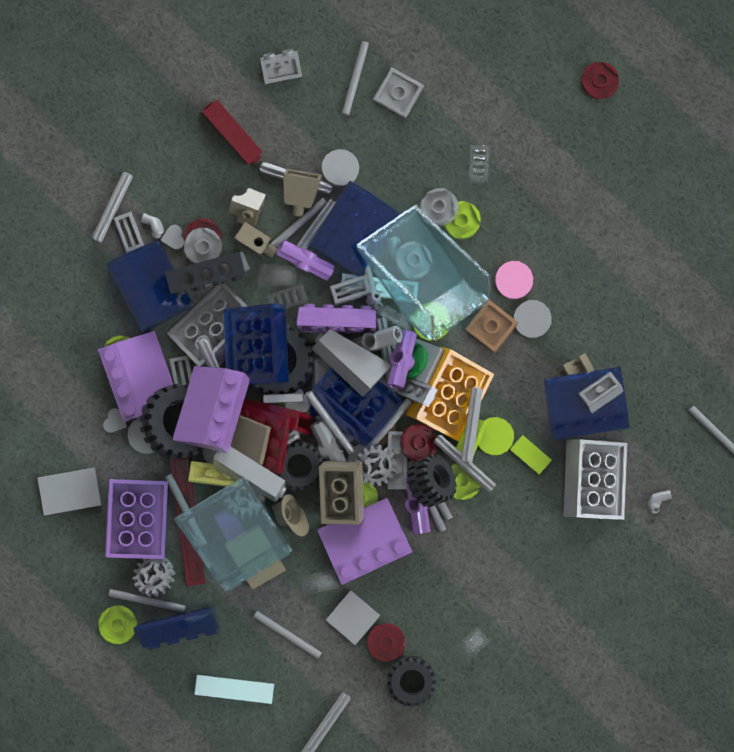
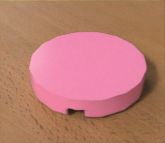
(514, 280)

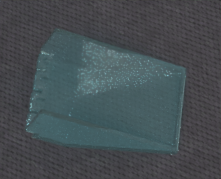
(425, 272)
(234, 534)

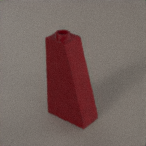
(231, 132)
(299, 422)

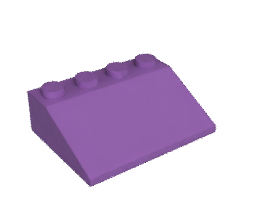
(337, 319)
(135, 372)
(211, 408)
(136, 519)
(365, 546)

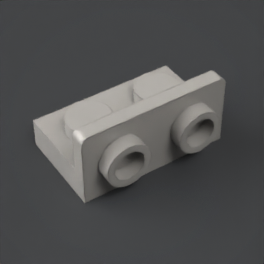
(280, 66)

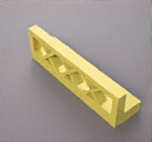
(206, 474)

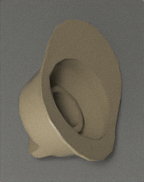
(291, 515)

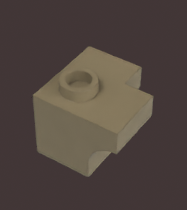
(247, 206)
(578, 365)

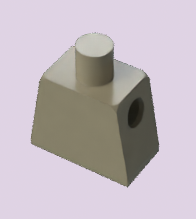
(300, 189)
(246, 237)

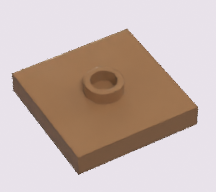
(491, 326)

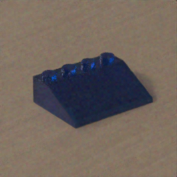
(349, 222)
(145, 286)
(257, 343)
(353, 413)
(569, 414)
(177, 627)

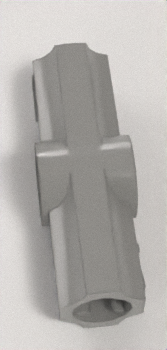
(381, 339)
(328, 444)

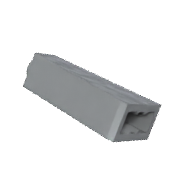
(351, 361)
(260, 479)

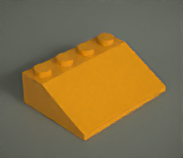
(453, 381)

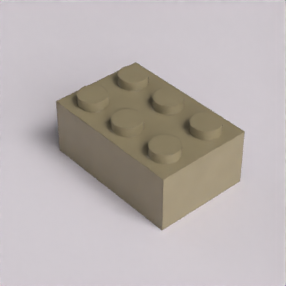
(341, 492)

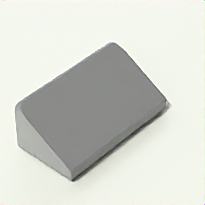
(601, 392)

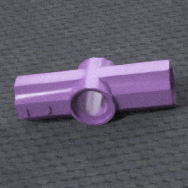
(305, 260)
(401, 360)
(418, 514)

